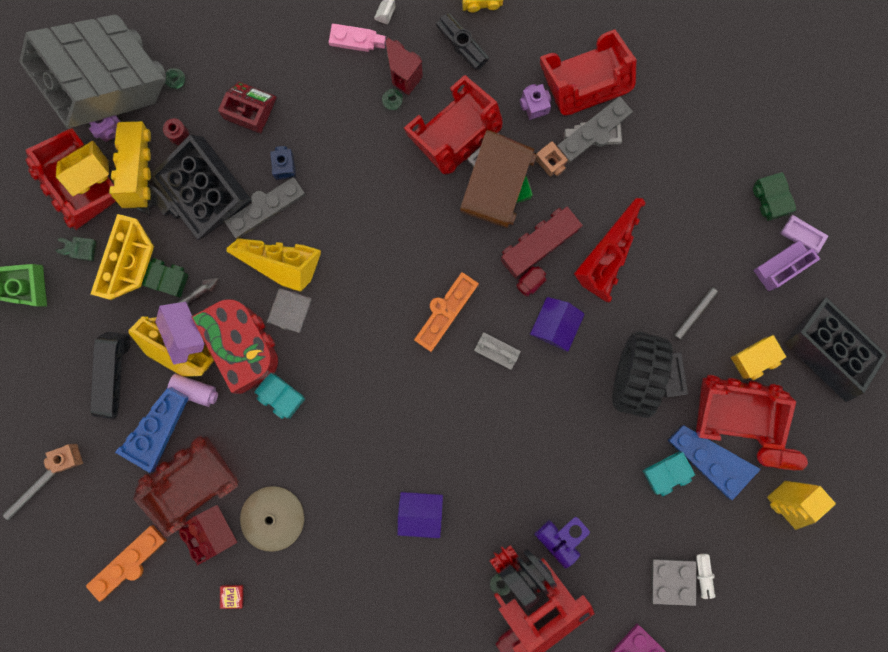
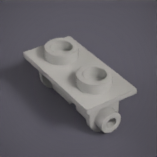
(497, 351)

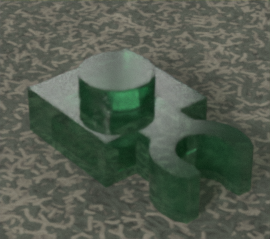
(79, 248)

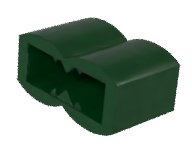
(774, 196)
(164, 278)

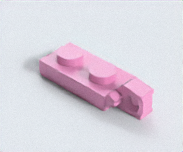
(355, 38)

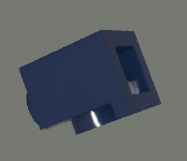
(285, 169)

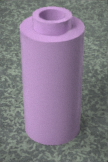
(195, 390)

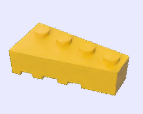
(800, 503)

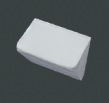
(385, 11)

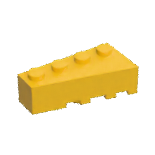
(131, 165)

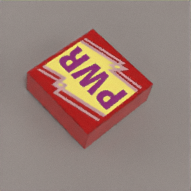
(231, 596)

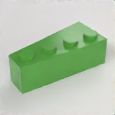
(23, 284)

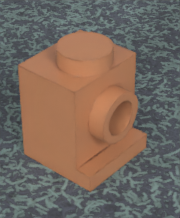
(552, 153)
(69, 456)

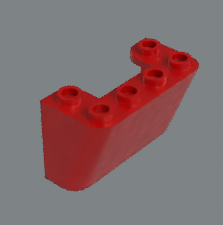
(458, 127)
(43, 165)
(744, 411)

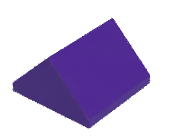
(557, 323)
(420, 515)

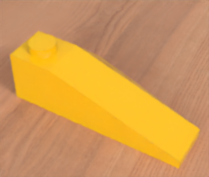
(284, 265)

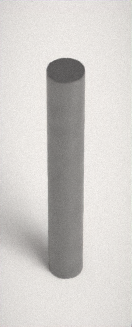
(696, 313)
(28, 494)

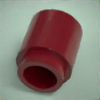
(175, 131)
(531, 281)
(507, 641)

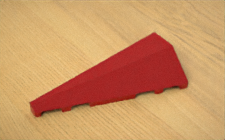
(602, 265)

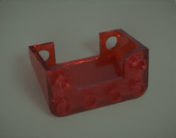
(184, 485)

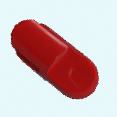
(783, 459)

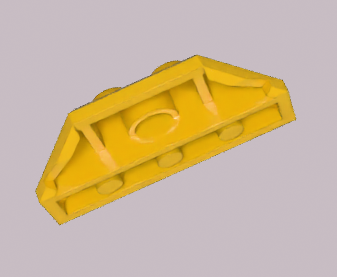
(123, 259)
(150, 341)

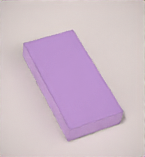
(799, 230)

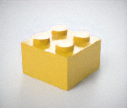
(83, 169)

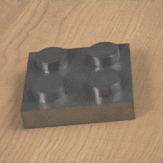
(673, 582)

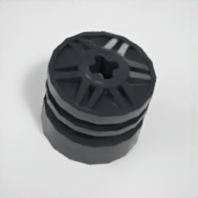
(528, 579)

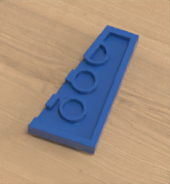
(151, 436)
(717, 464)

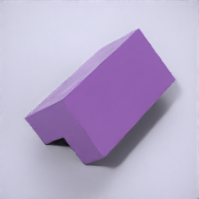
(786, 265)
(178, 331)

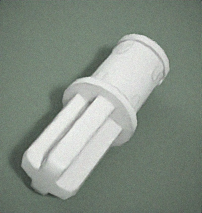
(705, 576)

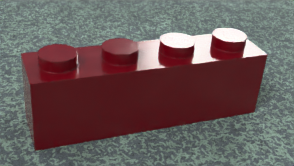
(541, 242)

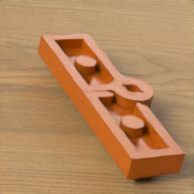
(445, 311)
(126, 564)

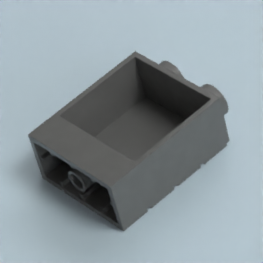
(91, 69)

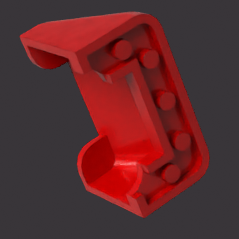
(592, 75)

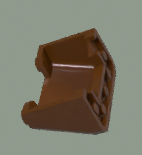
(497, 179)

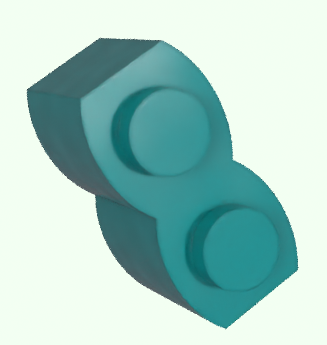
(279, 395)
(669, 473)

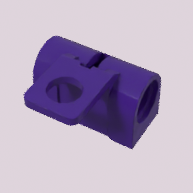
(560, 542)

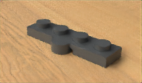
(595, 130)
(264, 207)

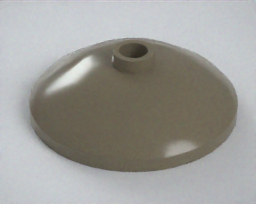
(286, 515)

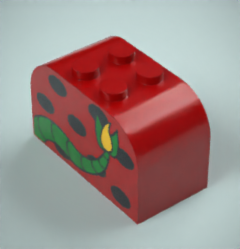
(237, 344)

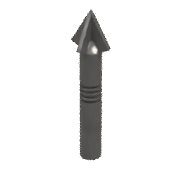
(208, 284)

